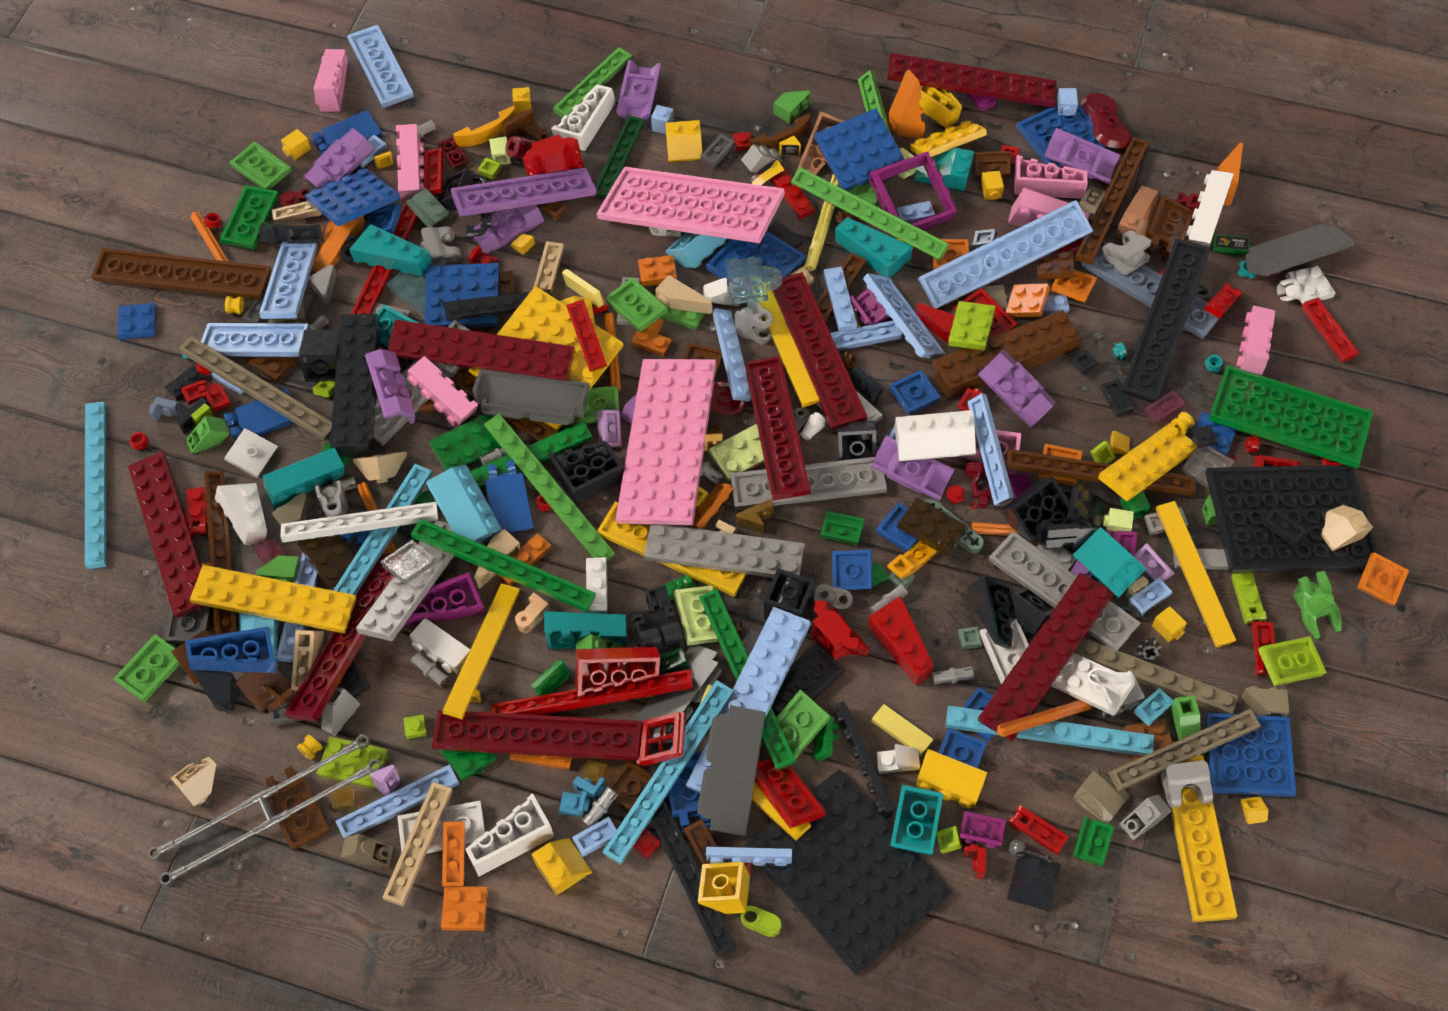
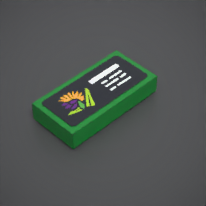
(1231, 244)

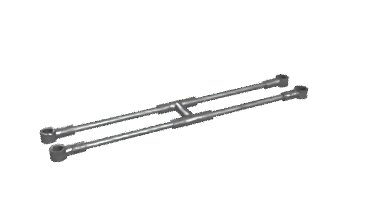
(271, 820)

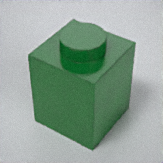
(1138, 505)

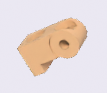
(532, 615)

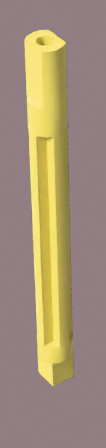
(820, 233)

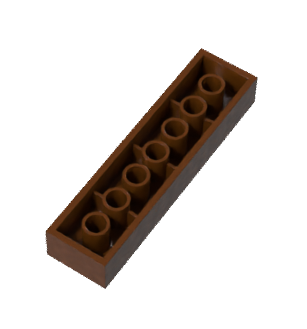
(1027, 344)

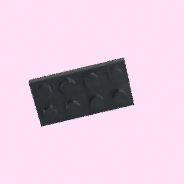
(809, 673)

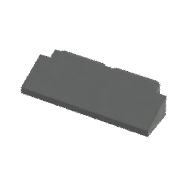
(1296, 249)
(530, 397)
(704, 672)
(734, 759)

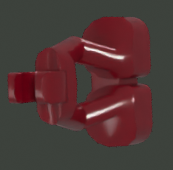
(977, 471)

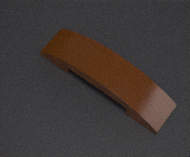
(800, 127)

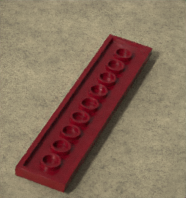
(974, 80)
(481, 350)
(818, 352)
(777, 429)
(167, 530)
(337, 652)
(1047, 654)
(538, 735)

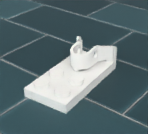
(1094, 684)

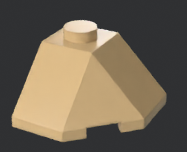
(380, 466)
(1344, 526)
(196, 781)

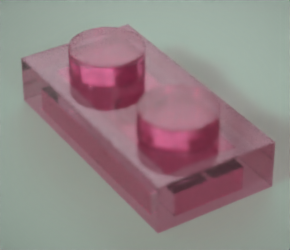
(1164, 407)

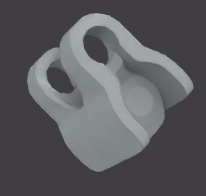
(435, 243)
(1130, 255)
(749, 323)
(333, 500)
(1187, 774)

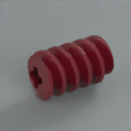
(517, 147)

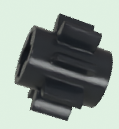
(1151, 646)

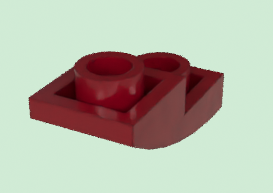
(452, 153)

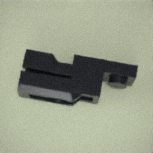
(290, 232)
(1064, 532)

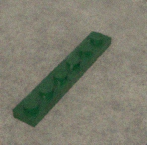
(619, 155)

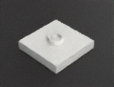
(251, 453)

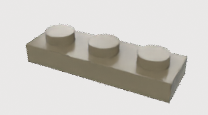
(1092, 199)

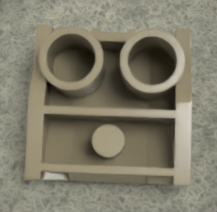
(1100, 797)

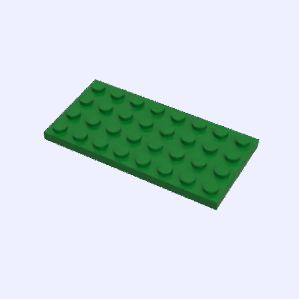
(1291, 416)

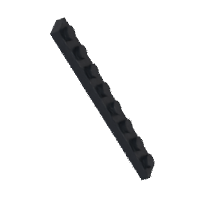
(690, 877)

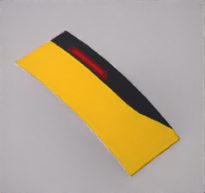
(767, 173)

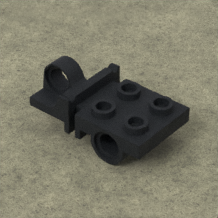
(657, 625)

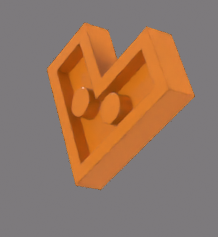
(651, 340)

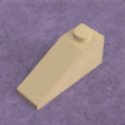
(681, 297)
(503, 543)
(306, 650)

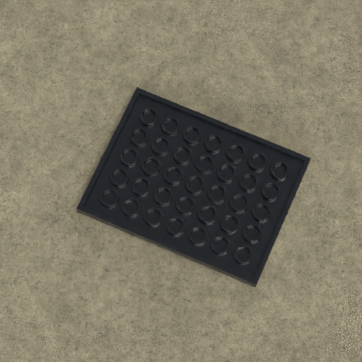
(1303, 494)
(850, 878)

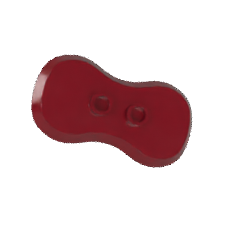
(1106, 124)
(722, 399)

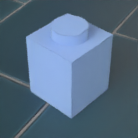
(1067, 101)
(661, 116)

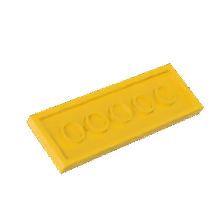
(1147, 462)

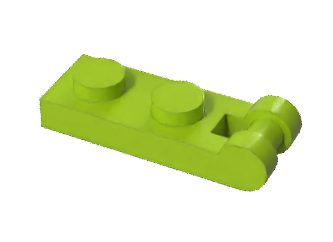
(1248, 598)

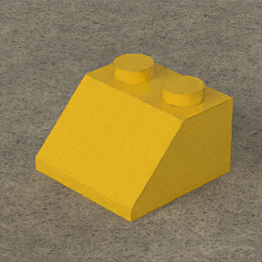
(683, 141)
(561, 864)
(724, 887)

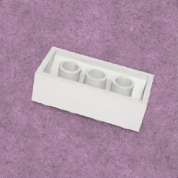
(1210, 207)
(935, 435)

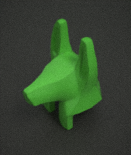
(1317, 602)

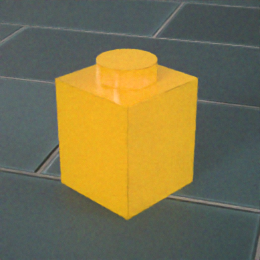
(521, 99)
(295, 144)
(992, 185)
(1169, 624)

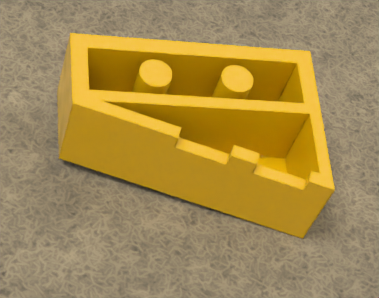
(940, 105)

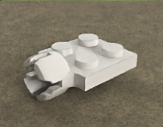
(1305, 285)

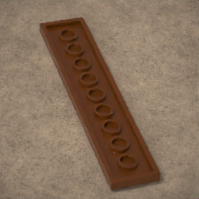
(182, 273)

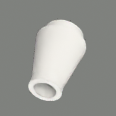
(814, 425)

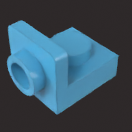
(587, 785)
(574, 804)

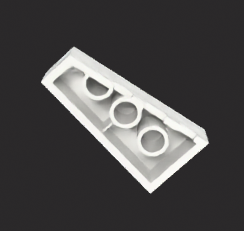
(511, 837)

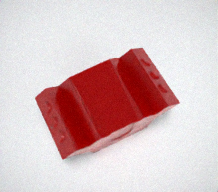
(553, 155)
(834, 634)

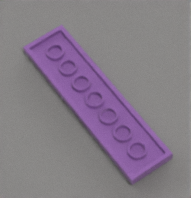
(523, 191)

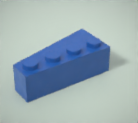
(233, 651)

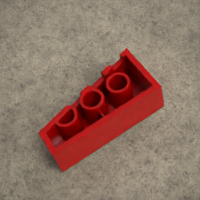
(900, 638)
(614, 666)

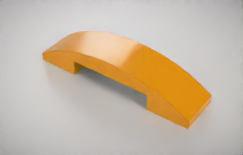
(468, 138)
(911, 560)

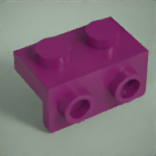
(869, 307)
(982, 829)

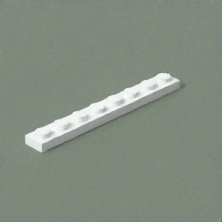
(359, 522)

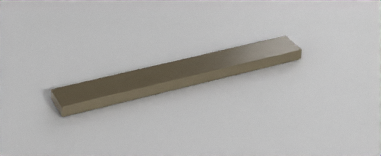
(1184, 749)

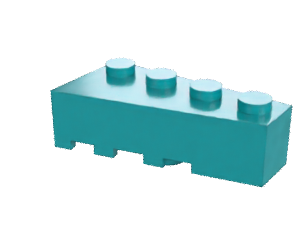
(390, 251)
(882, 252)
(302, 477)
(567, 628)

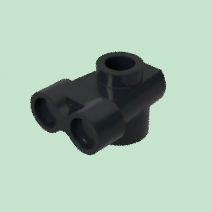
(351, 239)

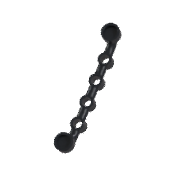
(486, 219)

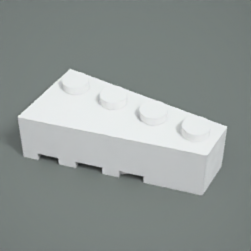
(587, 116)

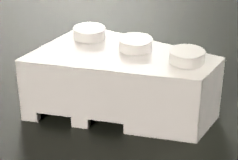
(244, 510)

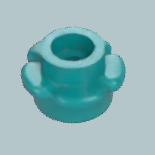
(1119, 351)
(1216, 360)

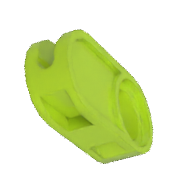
(765, 924)

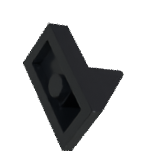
(184, 414)

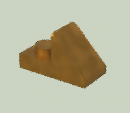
(713, 436)
(752, 517)

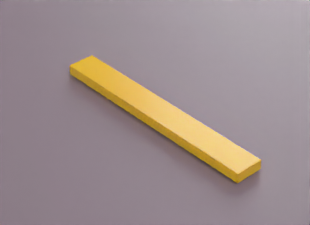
(789, 354)
(1195, 574)
(481, 651)

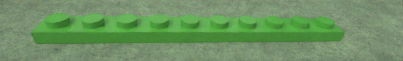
(870, 214)
(548, 488)

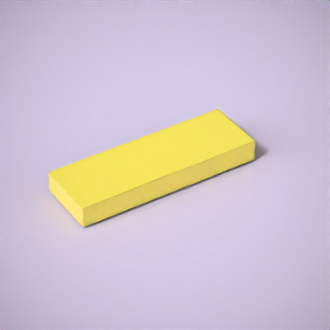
(582, 288)
(901, 729)

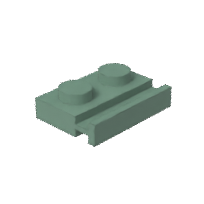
(427, 208)

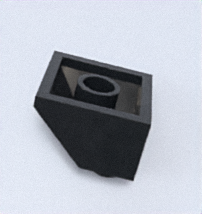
(459, 179)
(857, 441)
(1030, 610)
(220, 688)
(1034, 882)

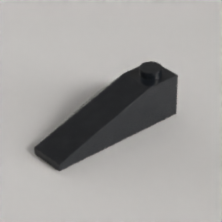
(994, 607)

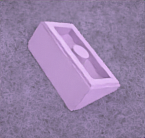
(609, 427)
(1154, 564)
(386, 779)

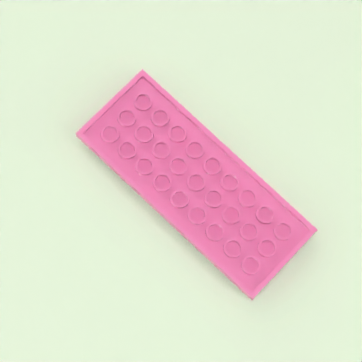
(691, 204)
(666, 442)

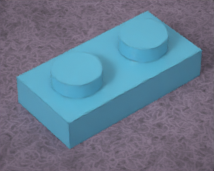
(1153, 707)

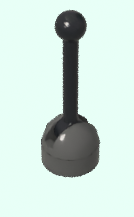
(1019, 849)

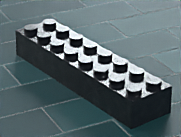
(354, 389)

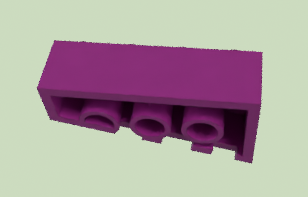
(448, 601)

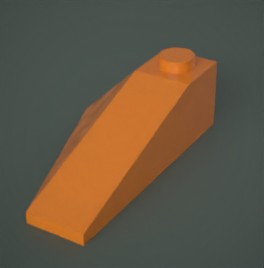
(905, 111)
(334, 241)

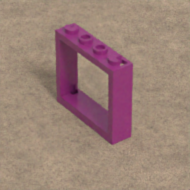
(935, 177)

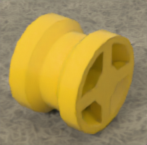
(234, 305)
(1183, 422)
(309, 747)

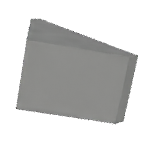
(323, 282)

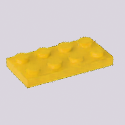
(948, 139)

